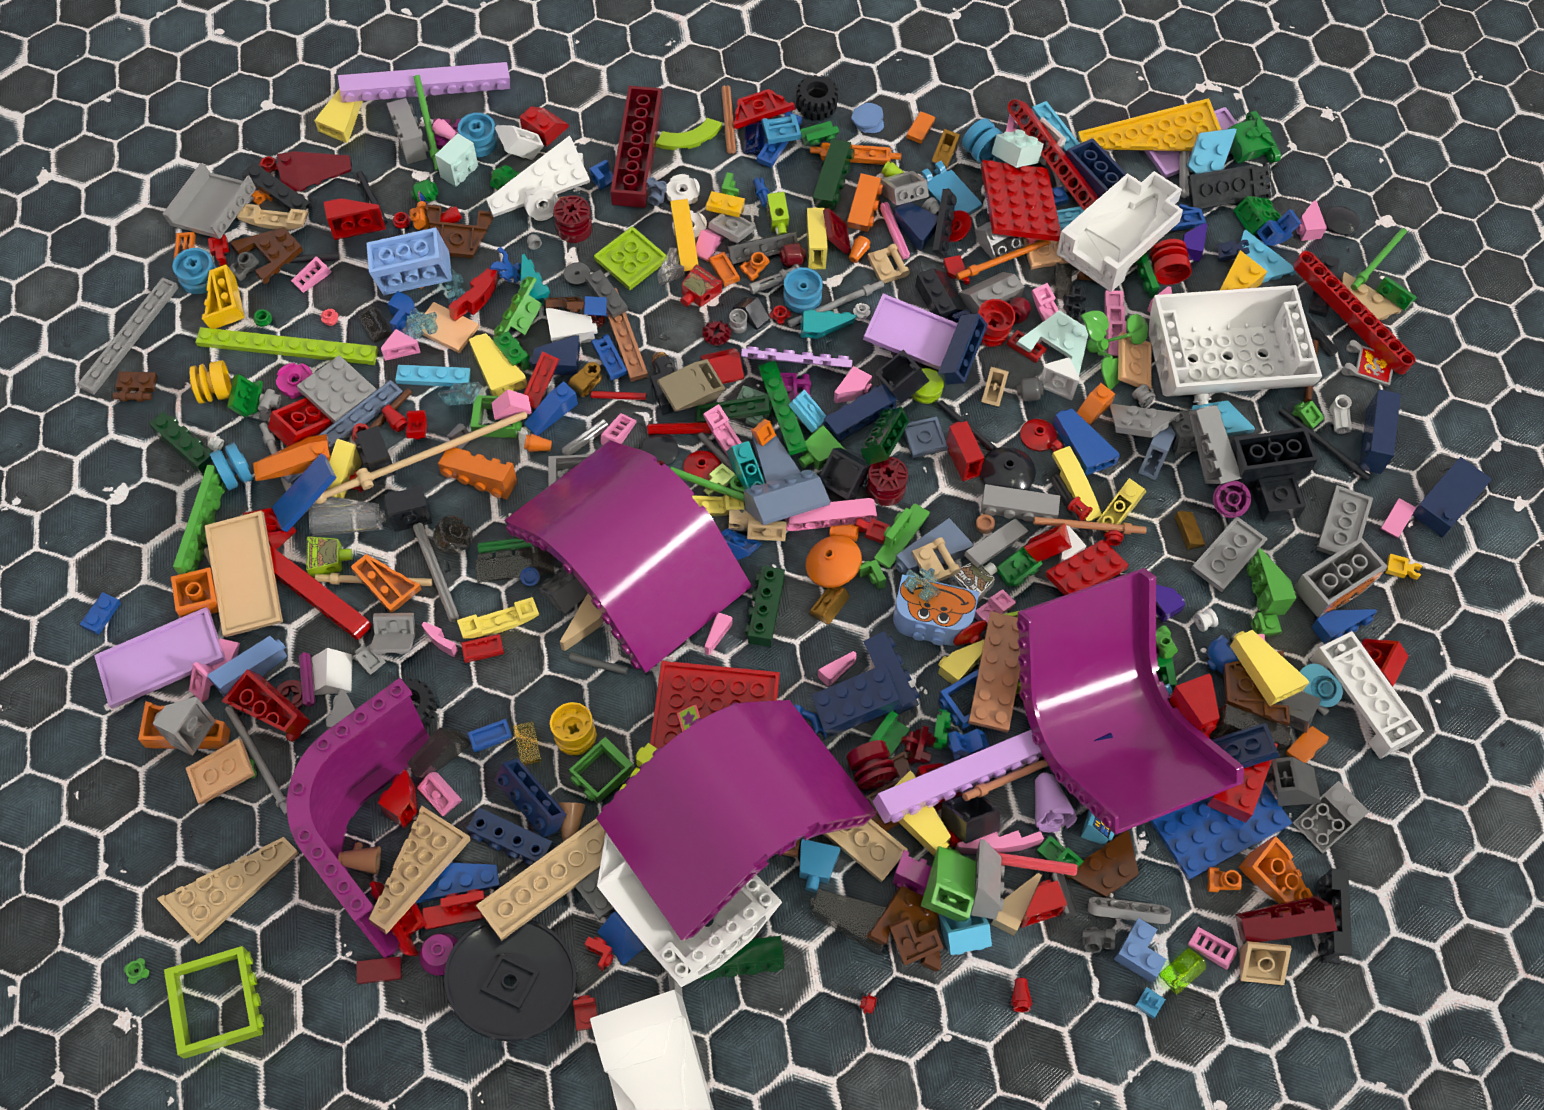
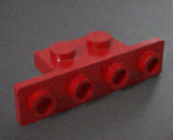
(454, 909)
(406, 926)

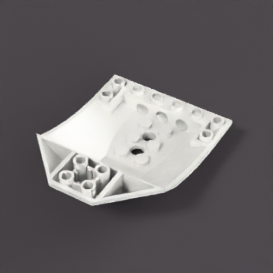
(710, 947)

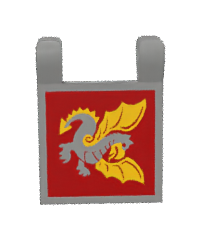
(1368, 366)

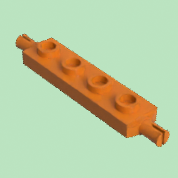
(863, 154)

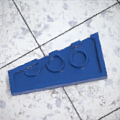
(461, 878)

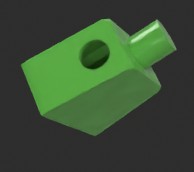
(818, 448)

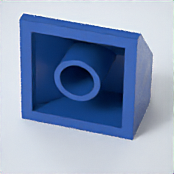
(739, 543)
(620, 938)

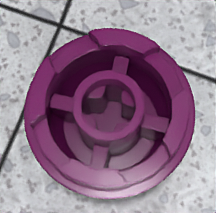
(1231, 499)
(435, 952)

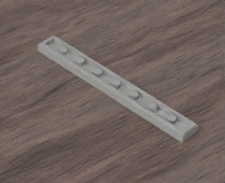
(128, 336)

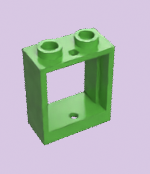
(485, 402)
(615, 755)

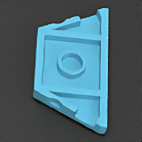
(1211, 151)
(1267, 258)
(1232, 419)

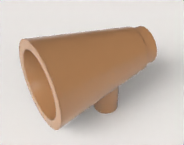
(573, 818)
(362, 859)

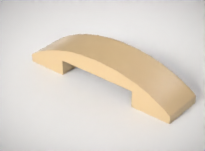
(272, 219)

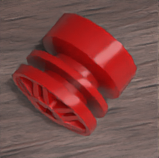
(1170, 261)
(1000, 319)

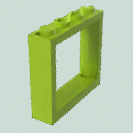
(177, 1007)

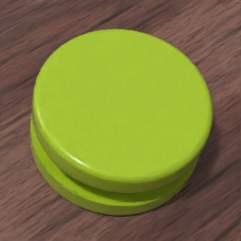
(932, 390)

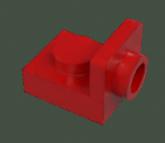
(584, 1009)

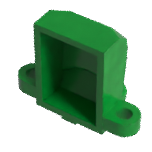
(1253, 140)

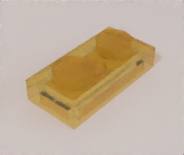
(527, 743)

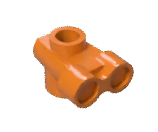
(419, 217)
(755, 265)
(1218, 880)

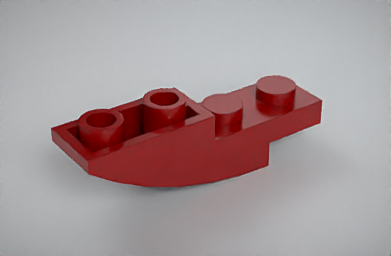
(480, 292)

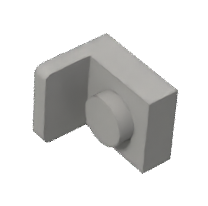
(368, 660)

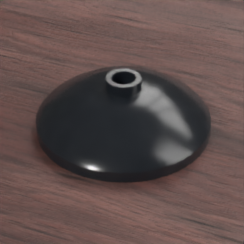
(997, 473)

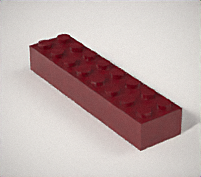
(636, 146)

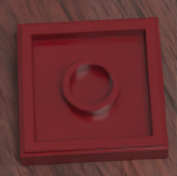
(837, 231)

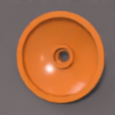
(838, 567)

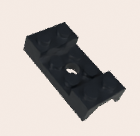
(1335, 889)

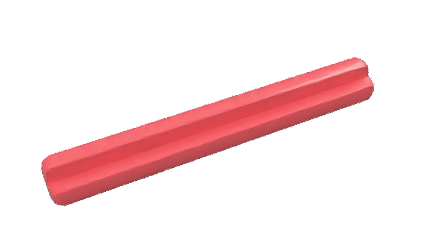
(1038, 864)

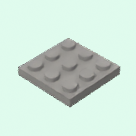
(336, 388)

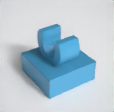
(1149, 1002)

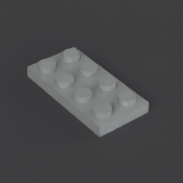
(1344, 520)
(1229, 554)

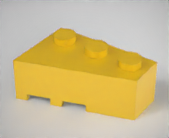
(1244, 274)
(223, 299)

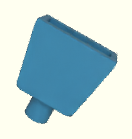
(817, 863)

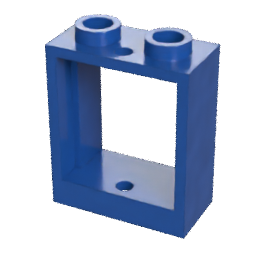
(947, 703)

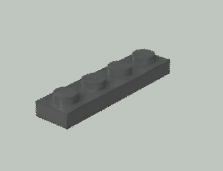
(768, 246)

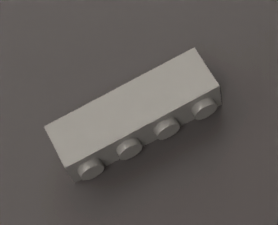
(1019, 503)

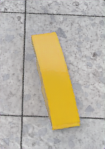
(684, 233)

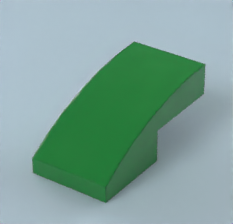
(1055, 851)

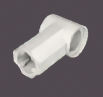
(1341, 414)

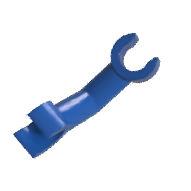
(814, 719)

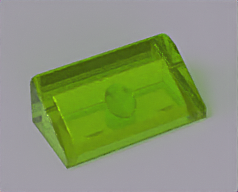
(1183, 970)

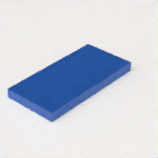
(304, 492)

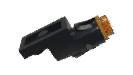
(663, 366)

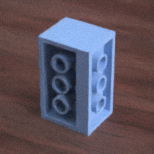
(409, 261)

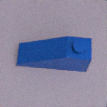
(552, 408)

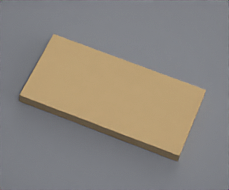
(243, 574)

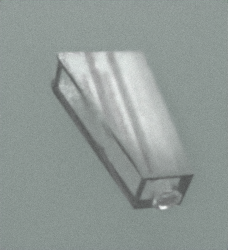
(344, 516)

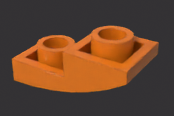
(1307, 744)

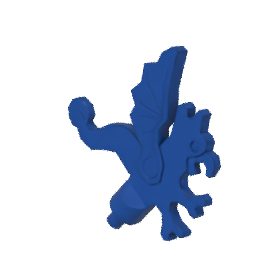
(509, 269)

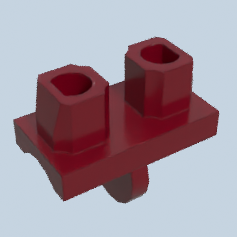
(915, 743)

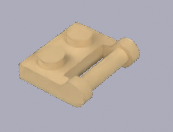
(883, 267)
(926, 559)

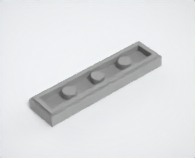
(996, 543)

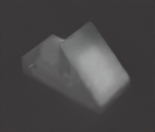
(670, 268)

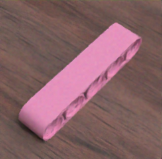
(834, 514)

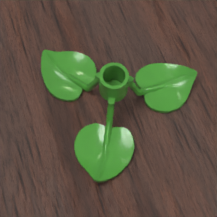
(1096, 326)

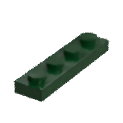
(738, 408)

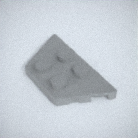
(1141, 421)

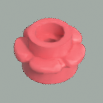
(331, 320)

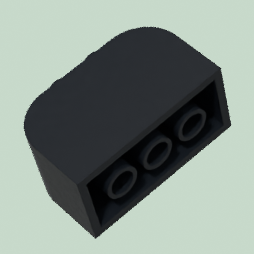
(1274, 455)

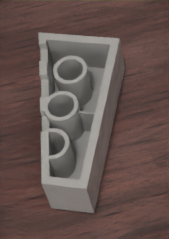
(407, 130)
(1213, 446)

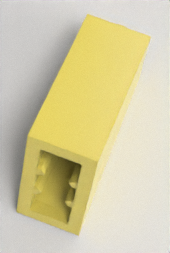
(344, 463)

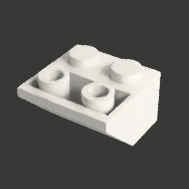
(519, 141)

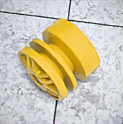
(207, 382)
(573, 728)

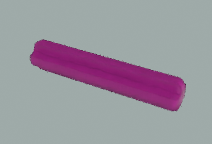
(307, 679)

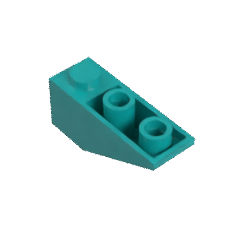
(539, 290)
(820, 324)
(745, 465)

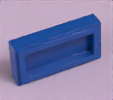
(490, 735)

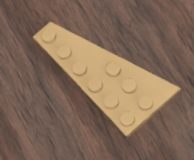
(220, 893)

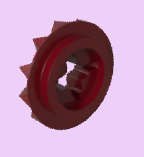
(721, 337)
(295, 686)

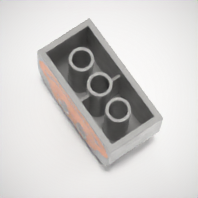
(1340, 578)

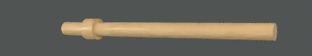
(336, 578)

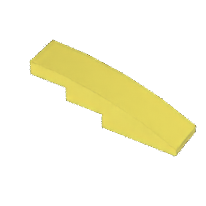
(1076, 480)

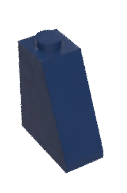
(916, 223)
(566, 350)

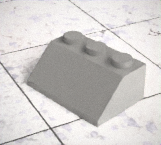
(1001, 286)
(184, 724)
(988, 882)

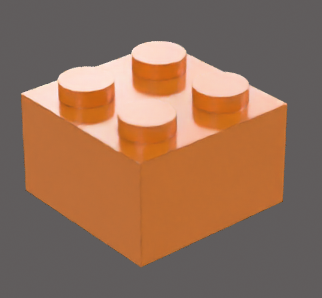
(194, 592)

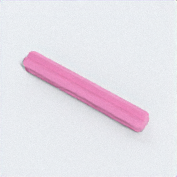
(894, 230)

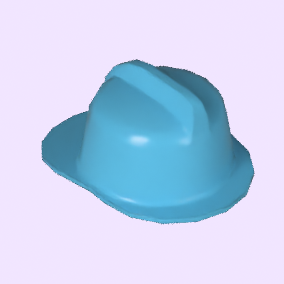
(1322, 684)

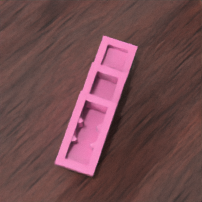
(1116, 316)
(1004, 844)

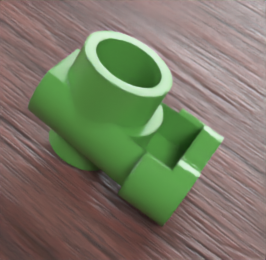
(1164, 643)

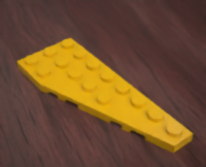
(1159, 131)

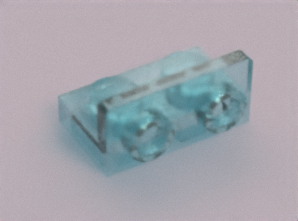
(461, 393)

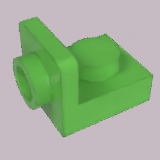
(729, 185)
(1308, 413)
(875, 573)
(1266, 624)

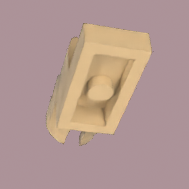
(743, 521)

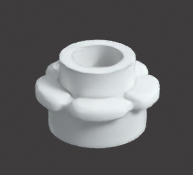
(861, 315)
(1201, 399)
(215, 443)

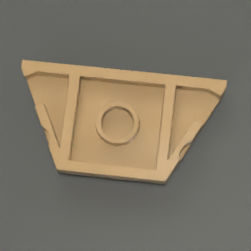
(1375, 302)

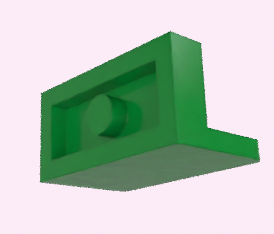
(891, 732)

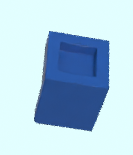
(601, 175)
(595, 306)

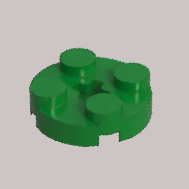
(943, 721)

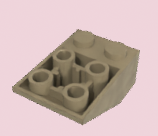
(692, 385)

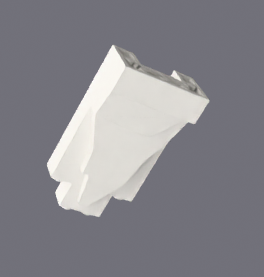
(1120, 228)
(652, 1055)

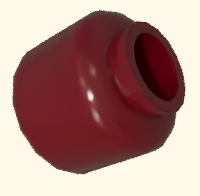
(792, 254)
(1021, 308)

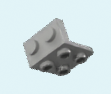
(393, 633)

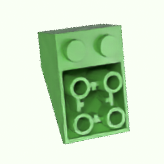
(1270, 584)
(951, 885)

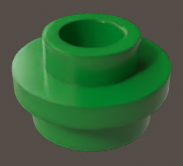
(259, 318)

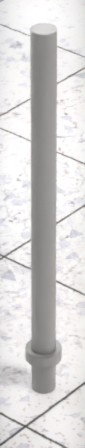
(281, 801)

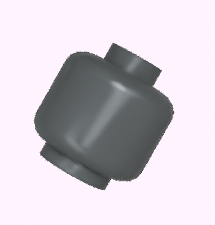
(1030, 389)

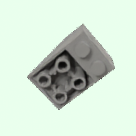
(1332, 818)

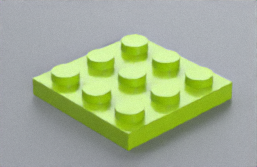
(630, 258)

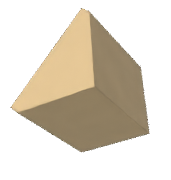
(1264, 962)

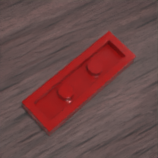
(541, 379)

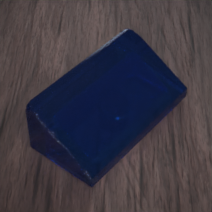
(754, 138)

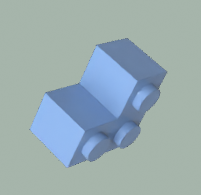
(1135, 952)

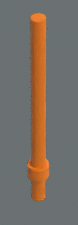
(975, 269)

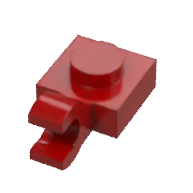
(218, 248)
(874, 530)

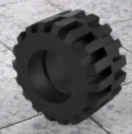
(816, 107)
(427, 701)

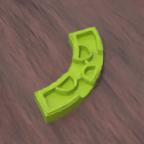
(689, 139)

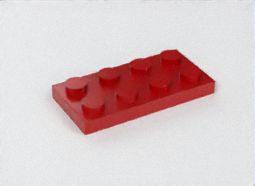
(1087, 568)

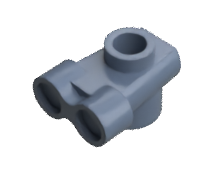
(657, 191)

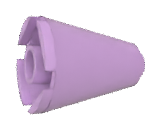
(1051, 805)

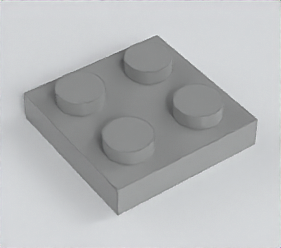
(731, 227)

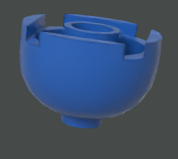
(1220, 654)

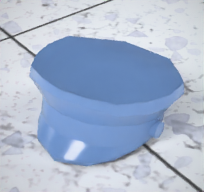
(868, 118)

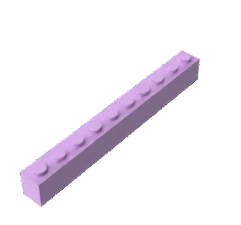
(434, 82)
(956, 777)

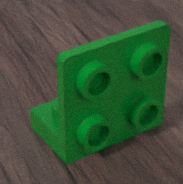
(1255, 212)

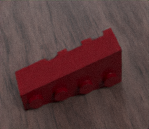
(1286, 920)

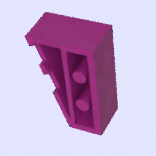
(912, 873)

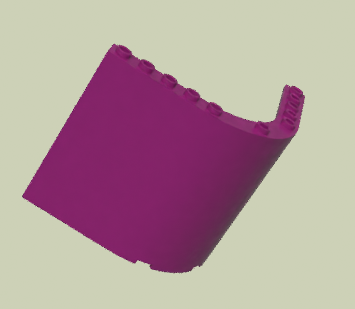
(635, 548)
(1093, 673)
(338, 777)
(725, 803)

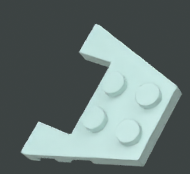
(1061, 334)

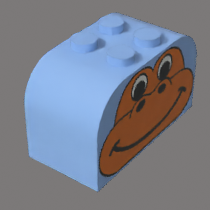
(939, 618)

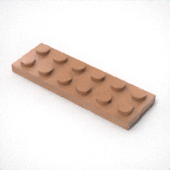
(997, 674)

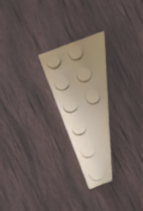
(422, 859)

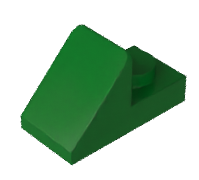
(1167, 672)

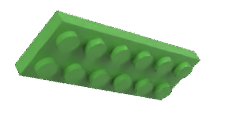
(202, 514)

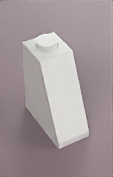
(568, 324)

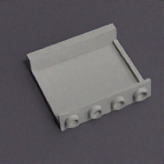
(208, 202)

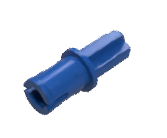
(761, 190)

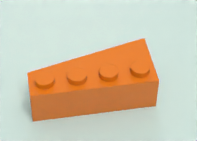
(479, 472)
(151, 738)

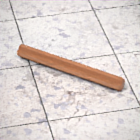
(728, 119)

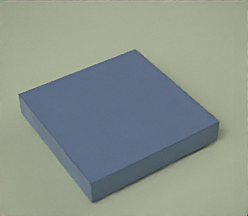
(925, 437)

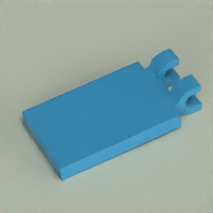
(965, 198)

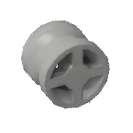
(1143, 395)

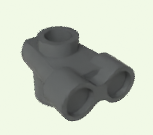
(245, 264)
(1095, 939)

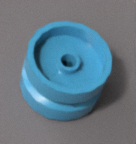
(481, 131)
(980, 139)
(193, 269)
(802, 290)
(231, 466)

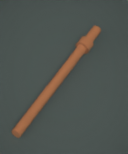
(1125, 528)
(983, 789)

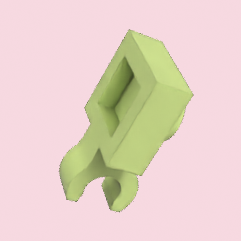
(721, 476)

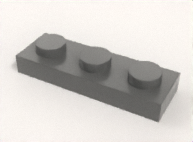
(603, 288)

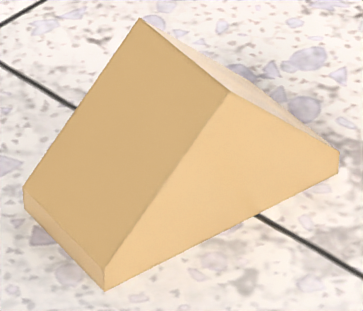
(995, 386)

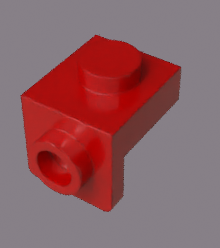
(417, 424)
(600, 948)

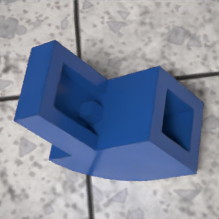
(1279, 231)
(400, 307)
(968, 743)

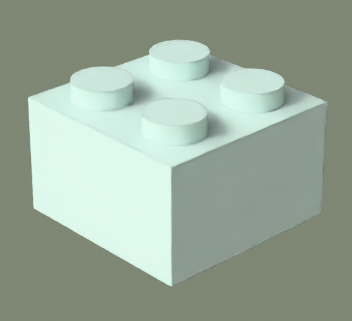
(1017, 148)
(456, 160)

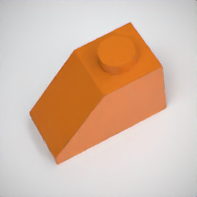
(1096, 403)

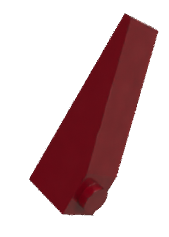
(305, 168)

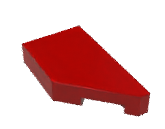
(954, 265)

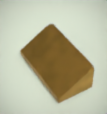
(1189, 529)
(830, 604)

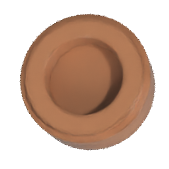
(985, 523)

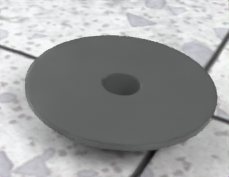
(576, 273)

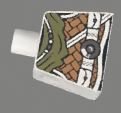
(975, 578)

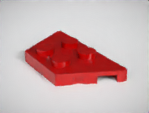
(760, 106)

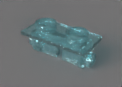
(456, 286)

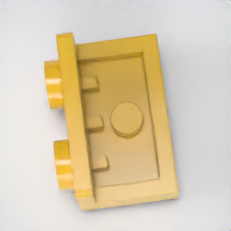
(725, 204)

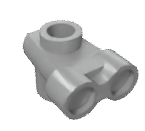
(268, 402)

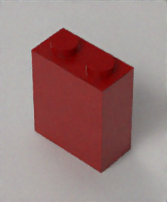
(964, 450)

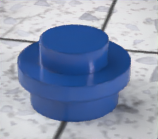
(529, 576)

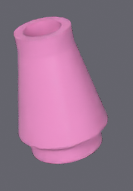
(443, 129)

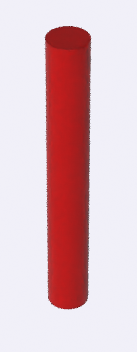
(618, 395)

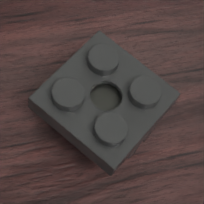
(593, 896)

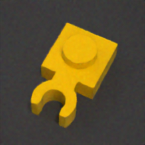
(1400, 567)

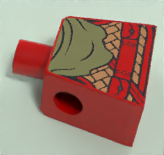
(700, 287)

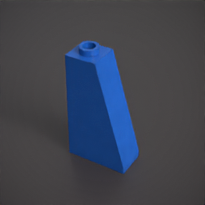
(1088, 446)

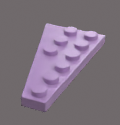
(790, 356)

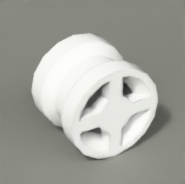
(1206, 619)

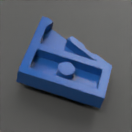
(1191, 218)

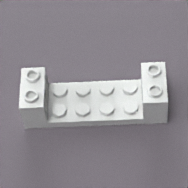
(1370, 693)

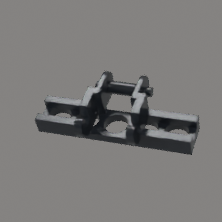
(1071, 307)

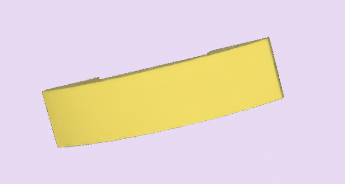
(719, 505)
(498, 621)

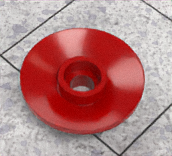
(960, 225)
(1035, 440)
(692, 466)
(971, 633)

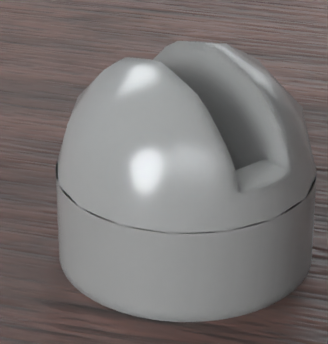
(534, 241)

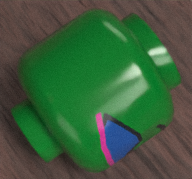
(424, 191)

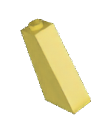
(338, 118)
(816, 238)
(495, 367)
(1267, 668)
(925, 825)

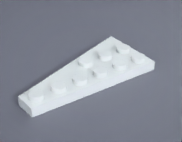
(558, 169)

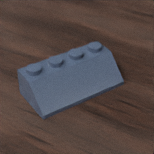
(786, 497)

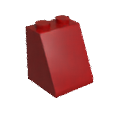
(1197, 703)

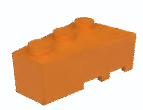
(865, 202)
(385, 584)

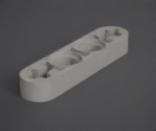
(1129, 910)

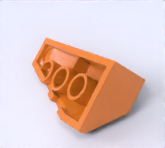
(292, 459)
(1274, 872)

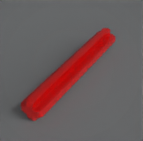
(678, 428)

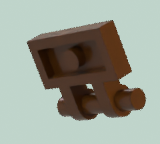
(135, 381)

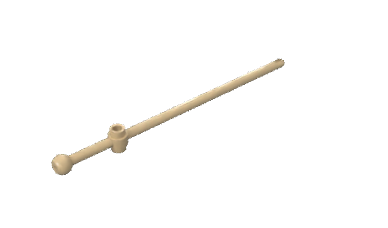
(365, 478)

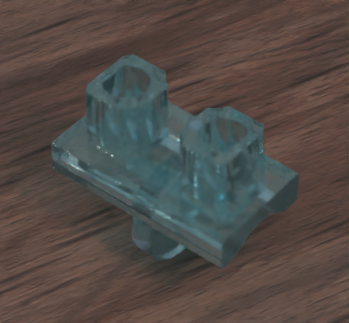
(419, 321)
(928, 589)

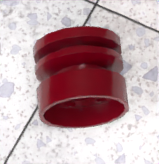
(572, 219)
(887, 481)
(871, 765)

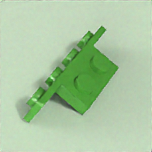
(521, 311)
(900, 534)

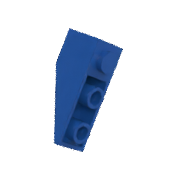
(1340, 622)

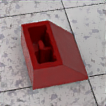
(400, 800)

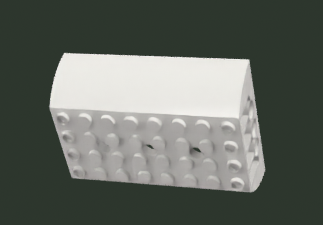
(1233, 325)

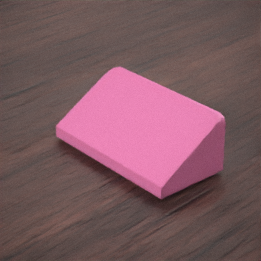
(439, 793)

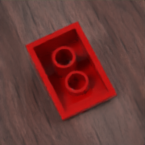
(352, 218)
(298, 422)

